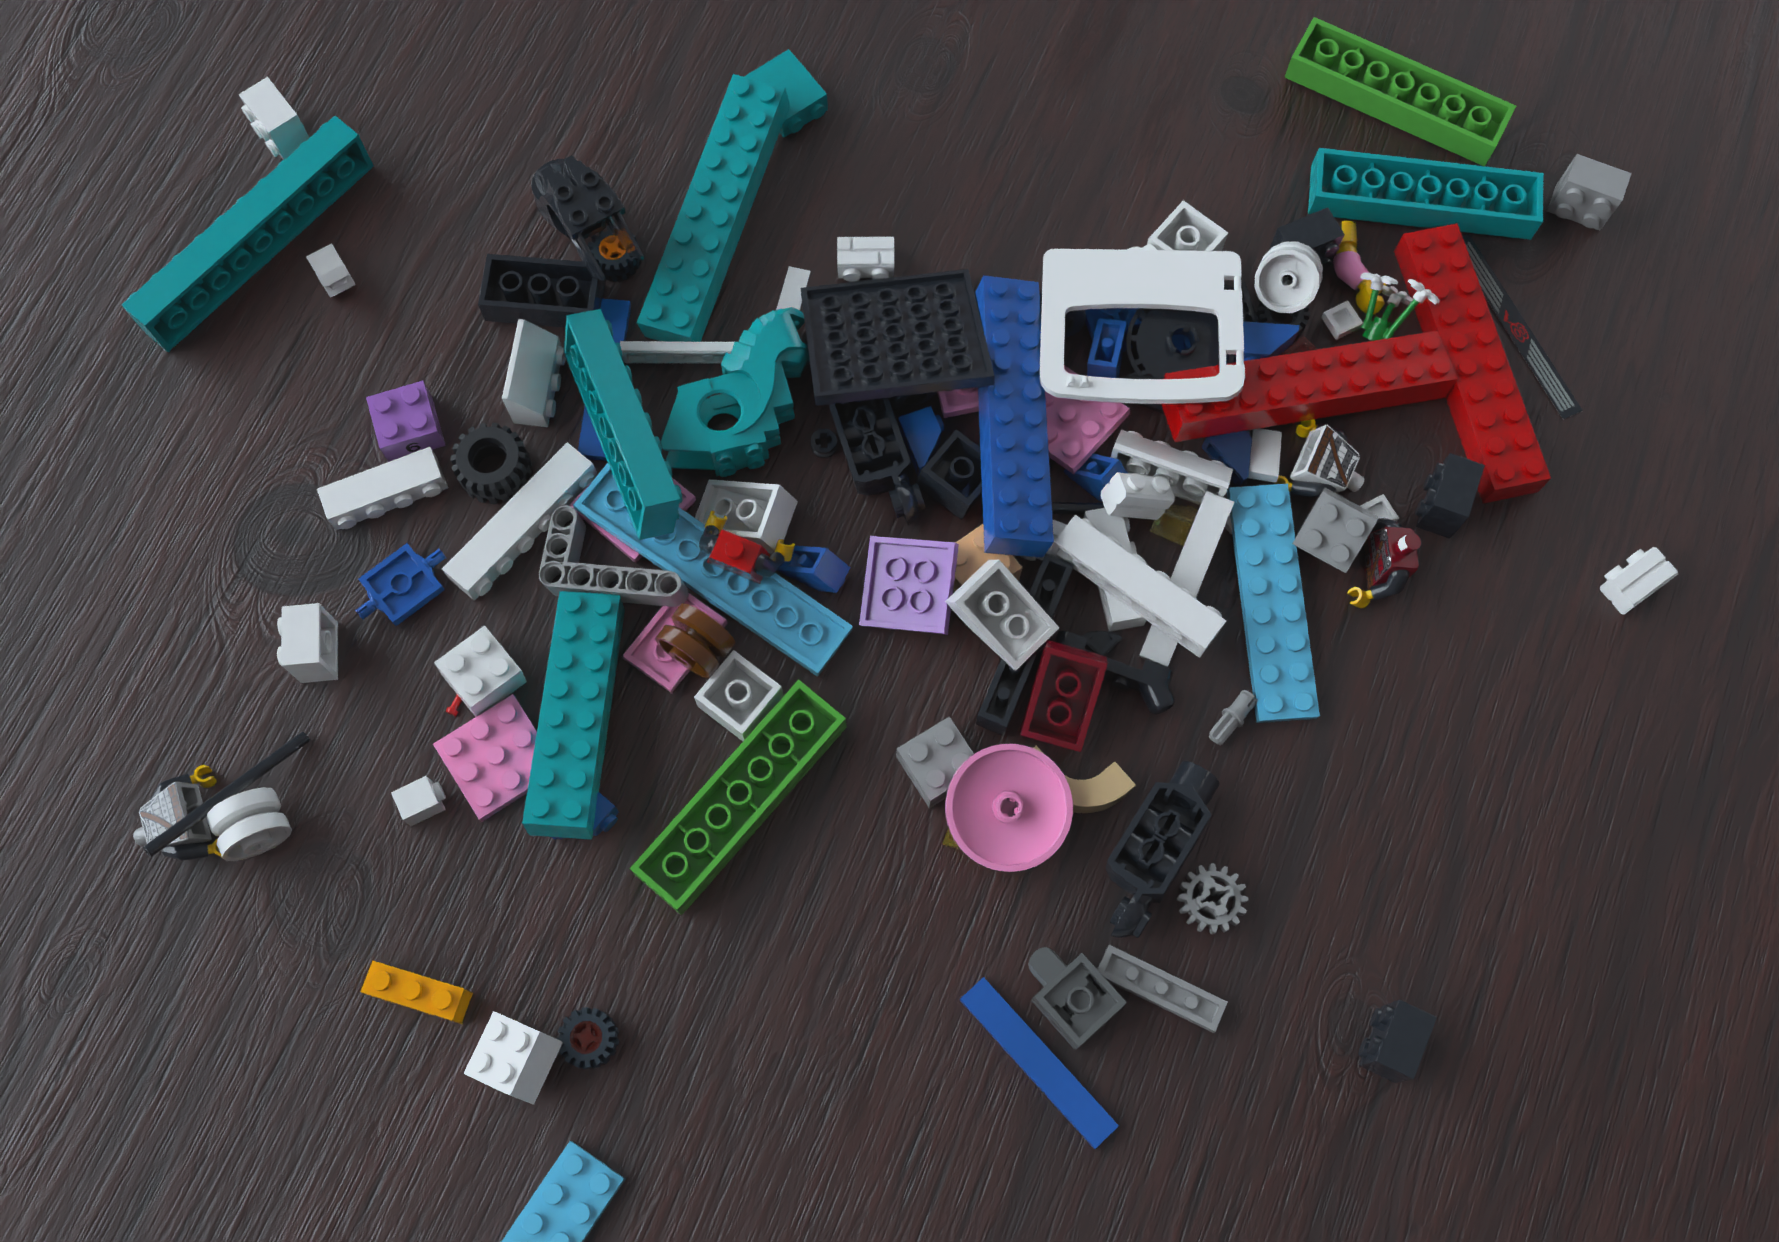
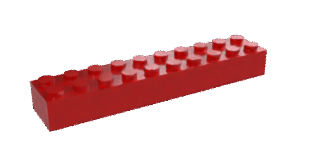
(1319, 385)
(1485, 396)

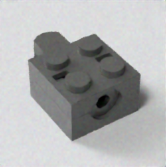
(1070, 996)

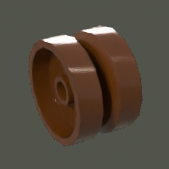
(695, 640)

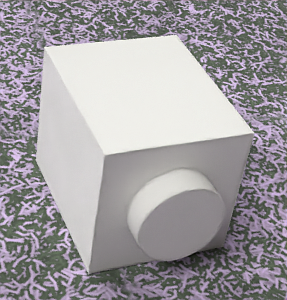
(419, 800)

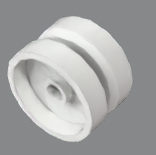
(1294, 260)
(248, 824)

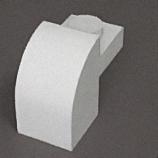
(330, 270)

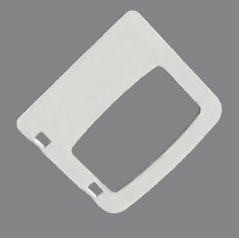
(1141, 280)

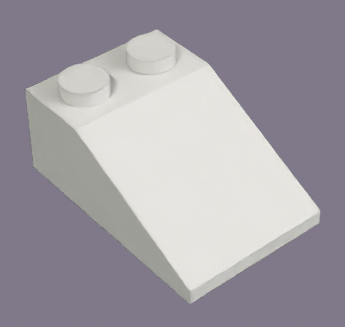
(752, 510)
(1002, 613)

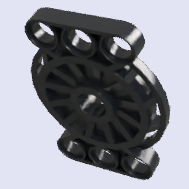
(1155, 346)

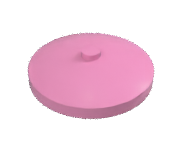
(1009, 807)

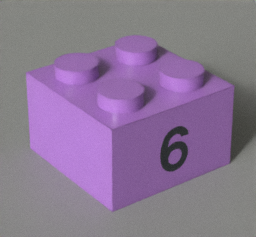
(405, 420)

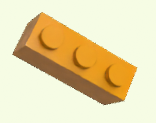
(416, 992)

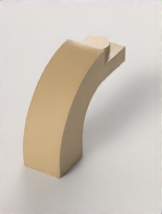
(1100, 791)

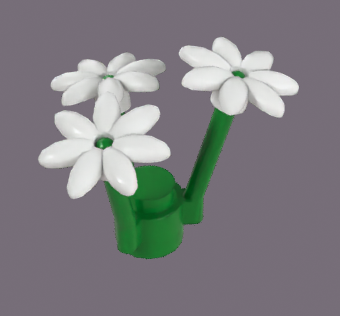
(1379, 327)

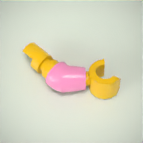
(1349, 268)

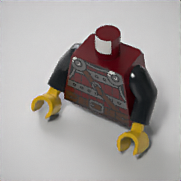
(1388, 561)

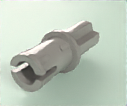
(1232, 717)

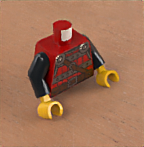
(739, 554)

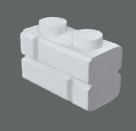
(865, 257)
(1137, 496)
(1638, 580)

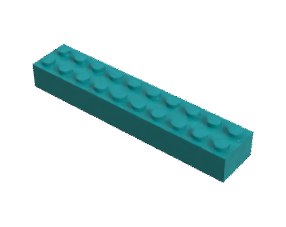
(714, 211)
(249, 234)

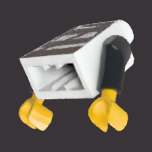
(1324, 462)

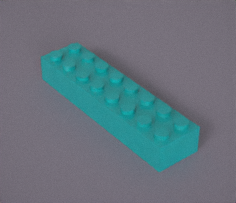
(1426, 193)
(621, 424)
(574, 716)

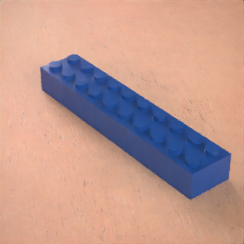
(1014, 422)

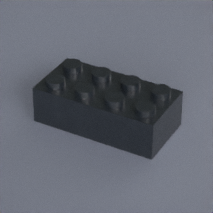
(537, 290)

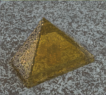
(1175, 523)

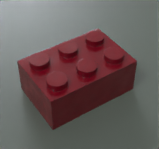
(1063, 695)

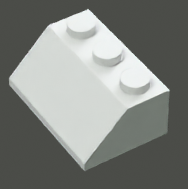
(533, 375)

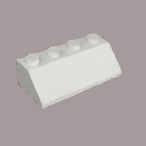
(1185, 471)

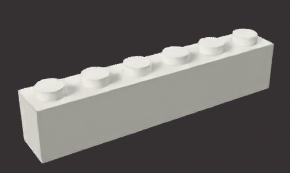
(519, 522)
(1138, 585)

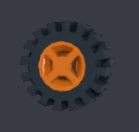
(604, 247)

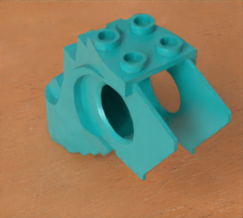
(751, 390)

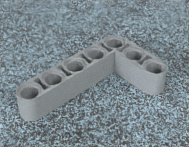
(600, 576)

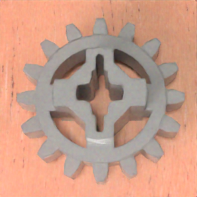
(1216, 910)

